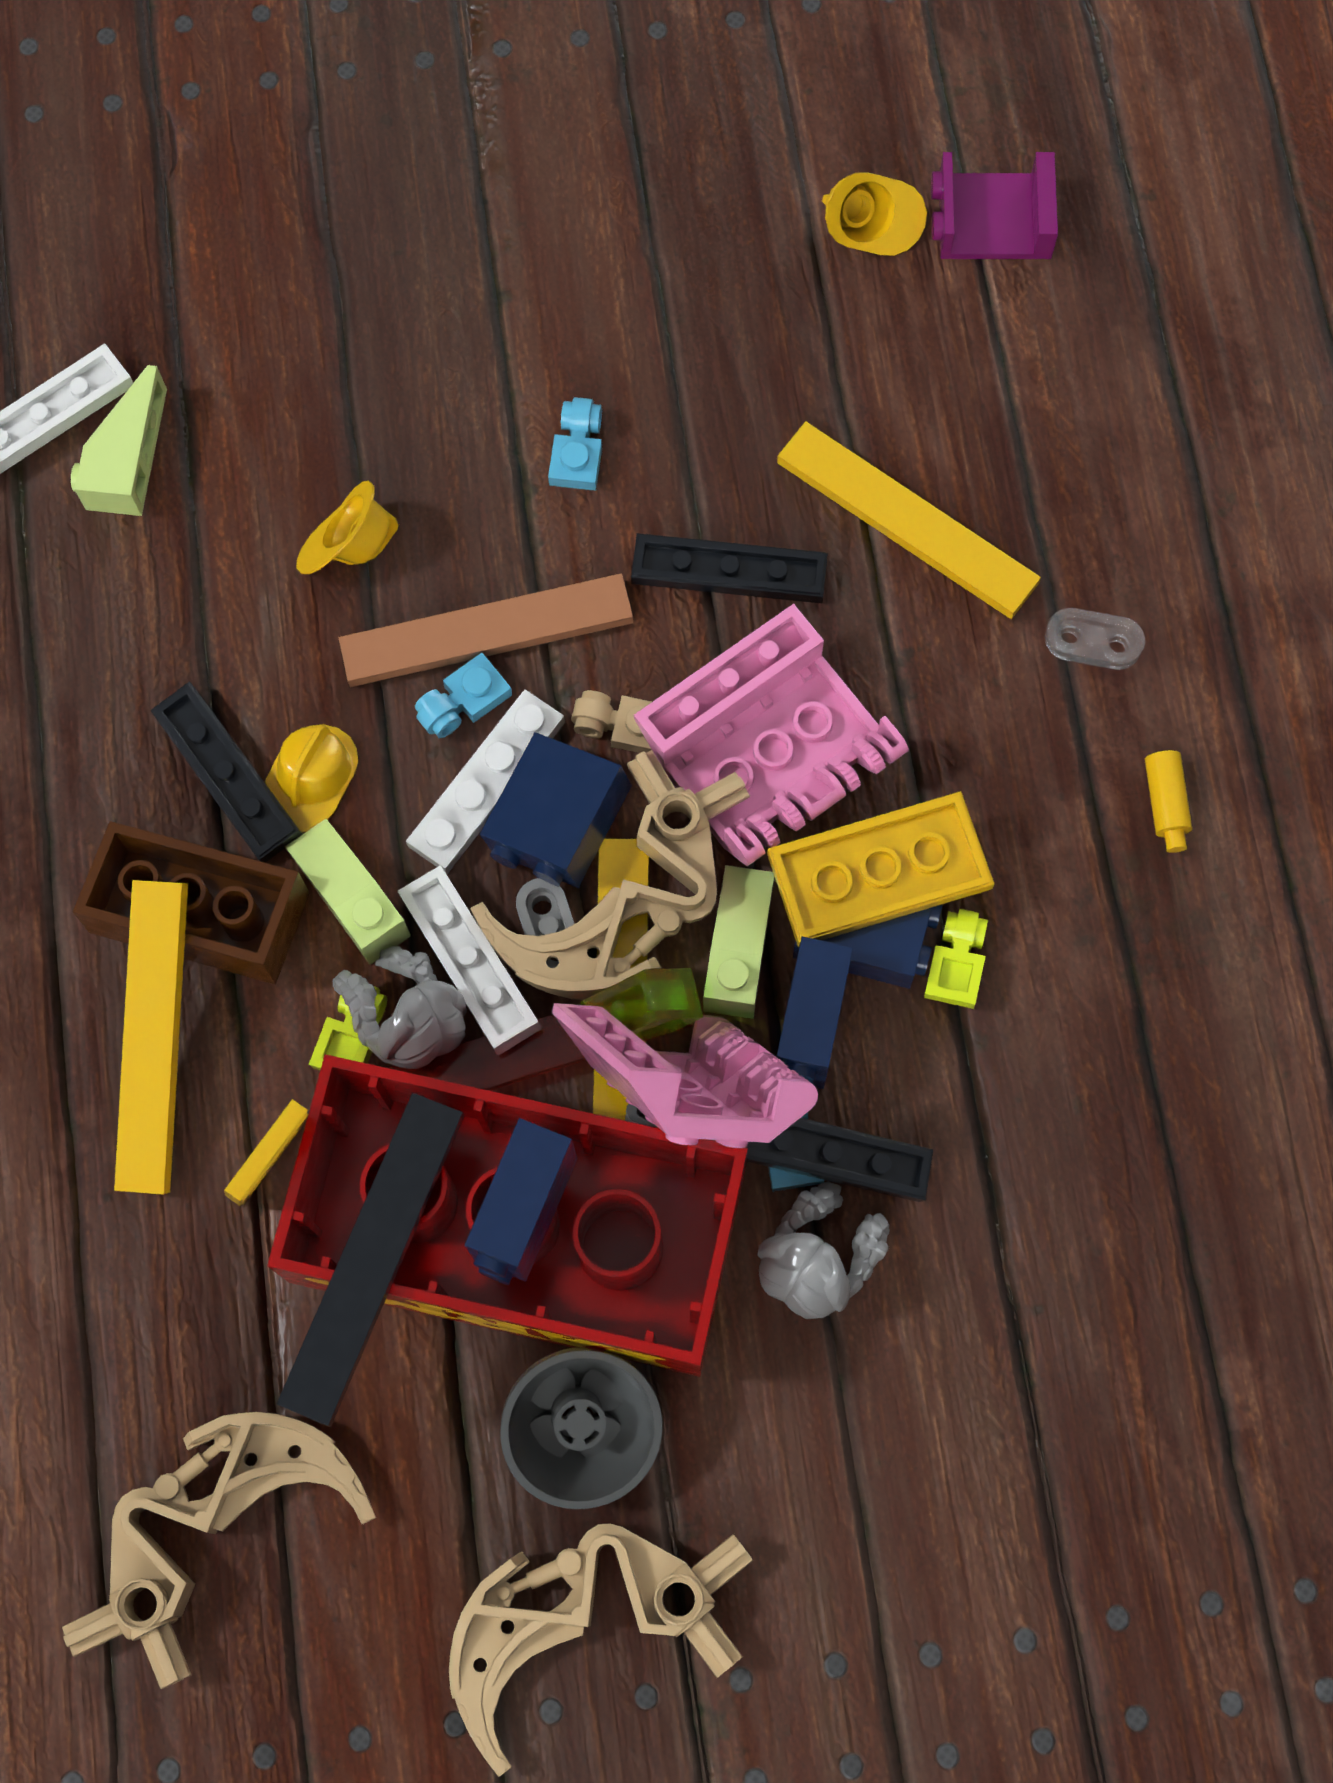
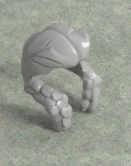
(426, 1018)
(810, 1272)

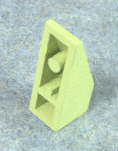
(121, 450)
(348, 890)
(738, 942)

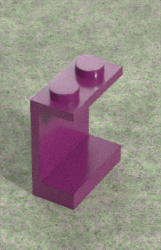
(996, 212)

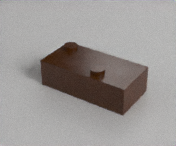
(237, 907)

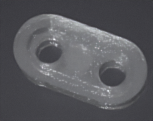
(1093, 636)

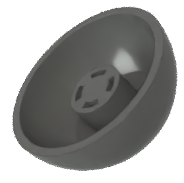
(580, 1456)

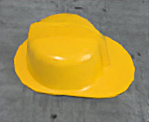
(875, 214)
(350, 534)
(313, 773)

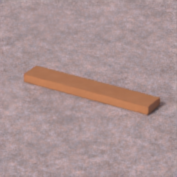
(485, 630)

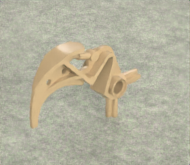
(681, 852)
(142, 1563)
(646, 1575)

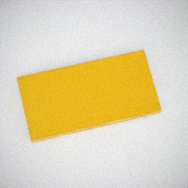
(880, 868)
(266, 1153)

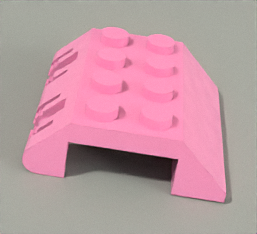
(776, 721)
(717, 1091)

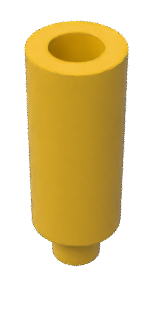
(1169, 798)

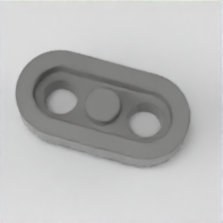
(554, 921)

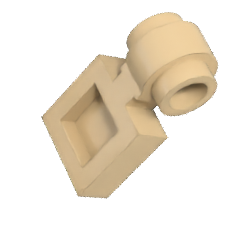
(596, 706)

